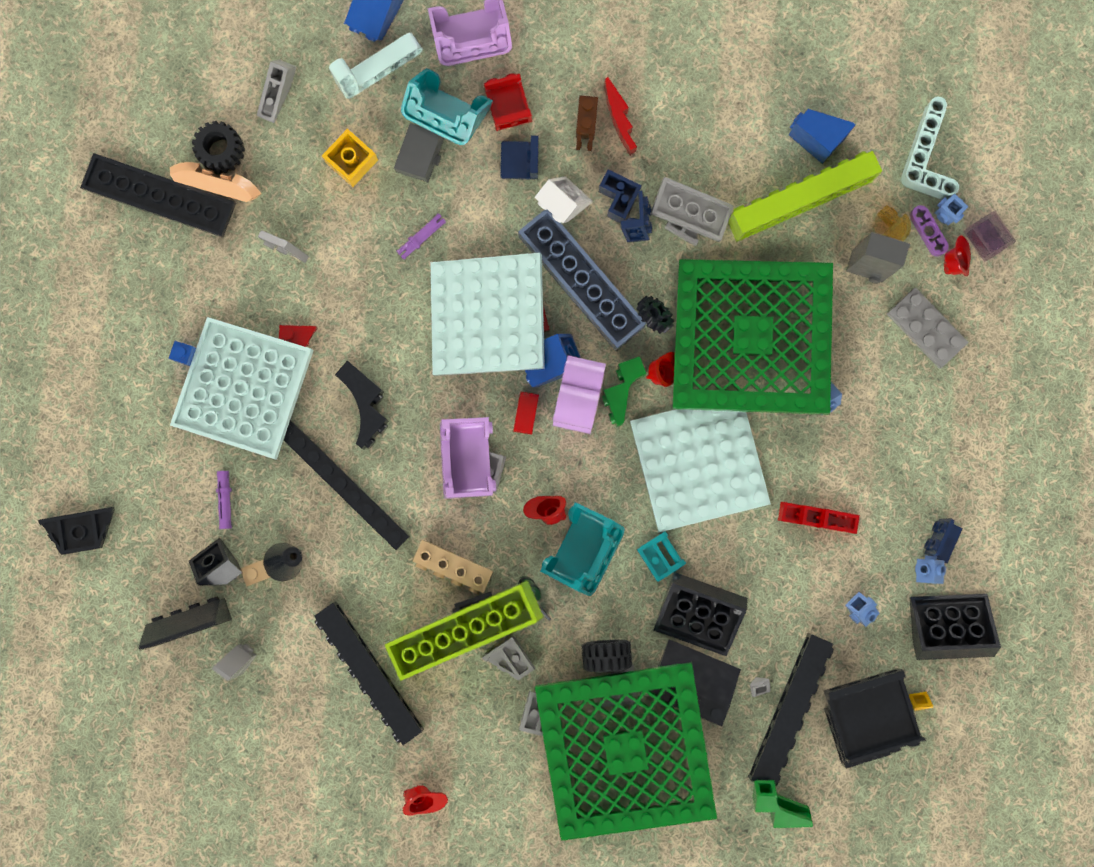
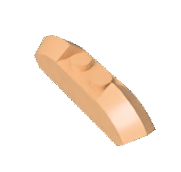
(192, 175)

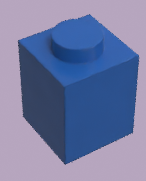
(182, 353)

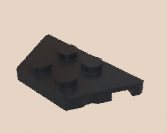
(79, 530)

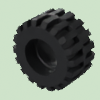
(211, 134)
(606, 655)

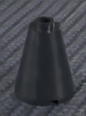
(282, 562)

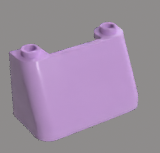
(470, 34)
(466, 457)

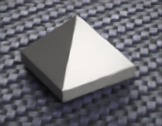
(759, 686)

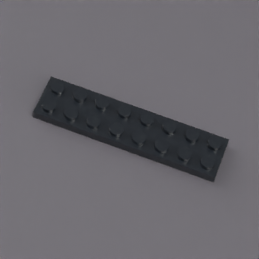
(158, 195)

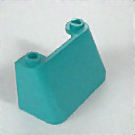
(441, 111)
(584, 550)

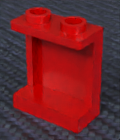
(509, 102)

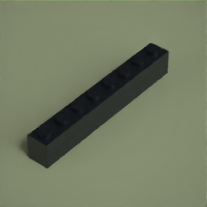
(369, 673)
(791, 709)

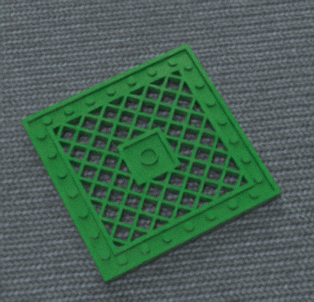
(754, 336)
(626, 752)

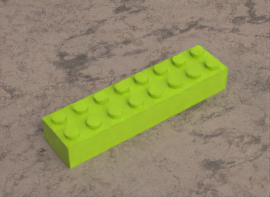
(804, 195)
(464, 630)

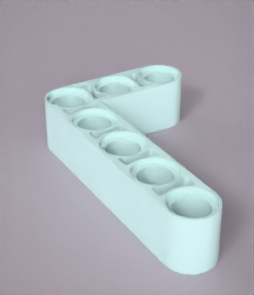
(375, 67)
(923, 152)

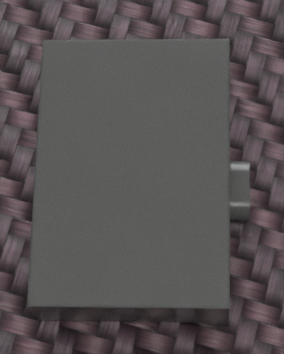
(419, 153)

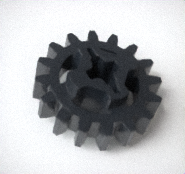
(655, 314)

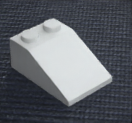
(562, 199)

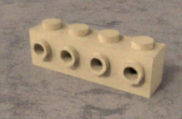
(452, 566)

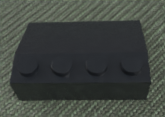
(700, 614)
(185, 623)
(953, 627)
(713, 680)

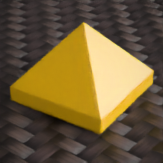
(920, 701)

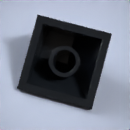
(215, 565)

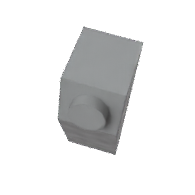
(275, 89)
(235, 662)

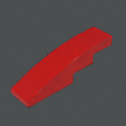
(618, 110)
(818, 517)

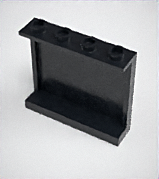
(873, 716)

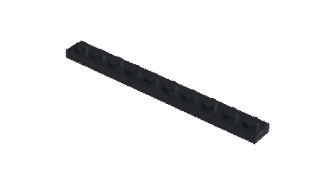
(345, 486)

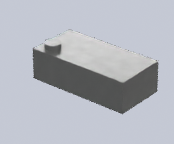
(878, 257)

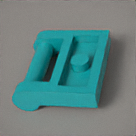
(655, 559)

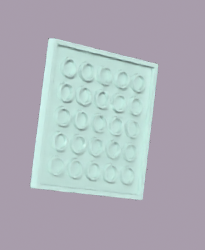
(487, 314)
(242, 388)
(698, 465)

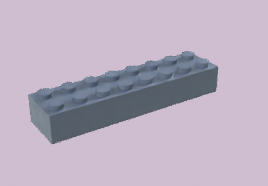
(582, 279)

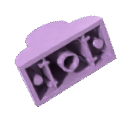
(579, 394)

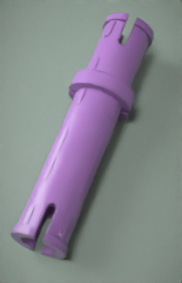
(415, 241)
(224, 503)

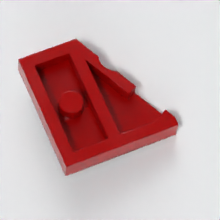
(297, 334)

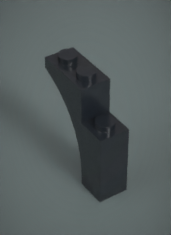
(366, 395)

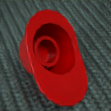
(958, 259)
(662, 370)
(547, 508)
(422, 801)

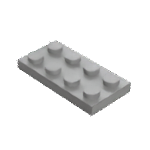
(692, 209)
(927, 328)

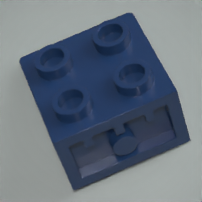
(520, 159)
(638, 229)
(943, 539)

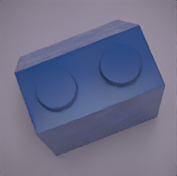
(372, 17)
(819, 133)
(555, 356)

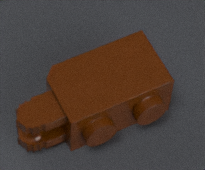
(586, 120)

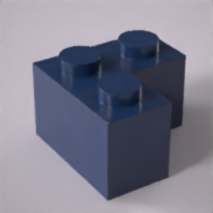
(622, 191)

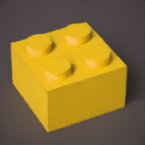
(350, 157)

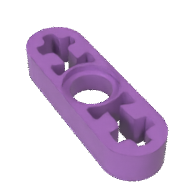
(931, 222)

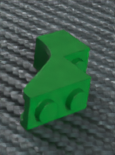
(617, 396)
(783, 811)

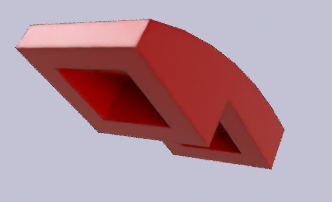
(526, 413)

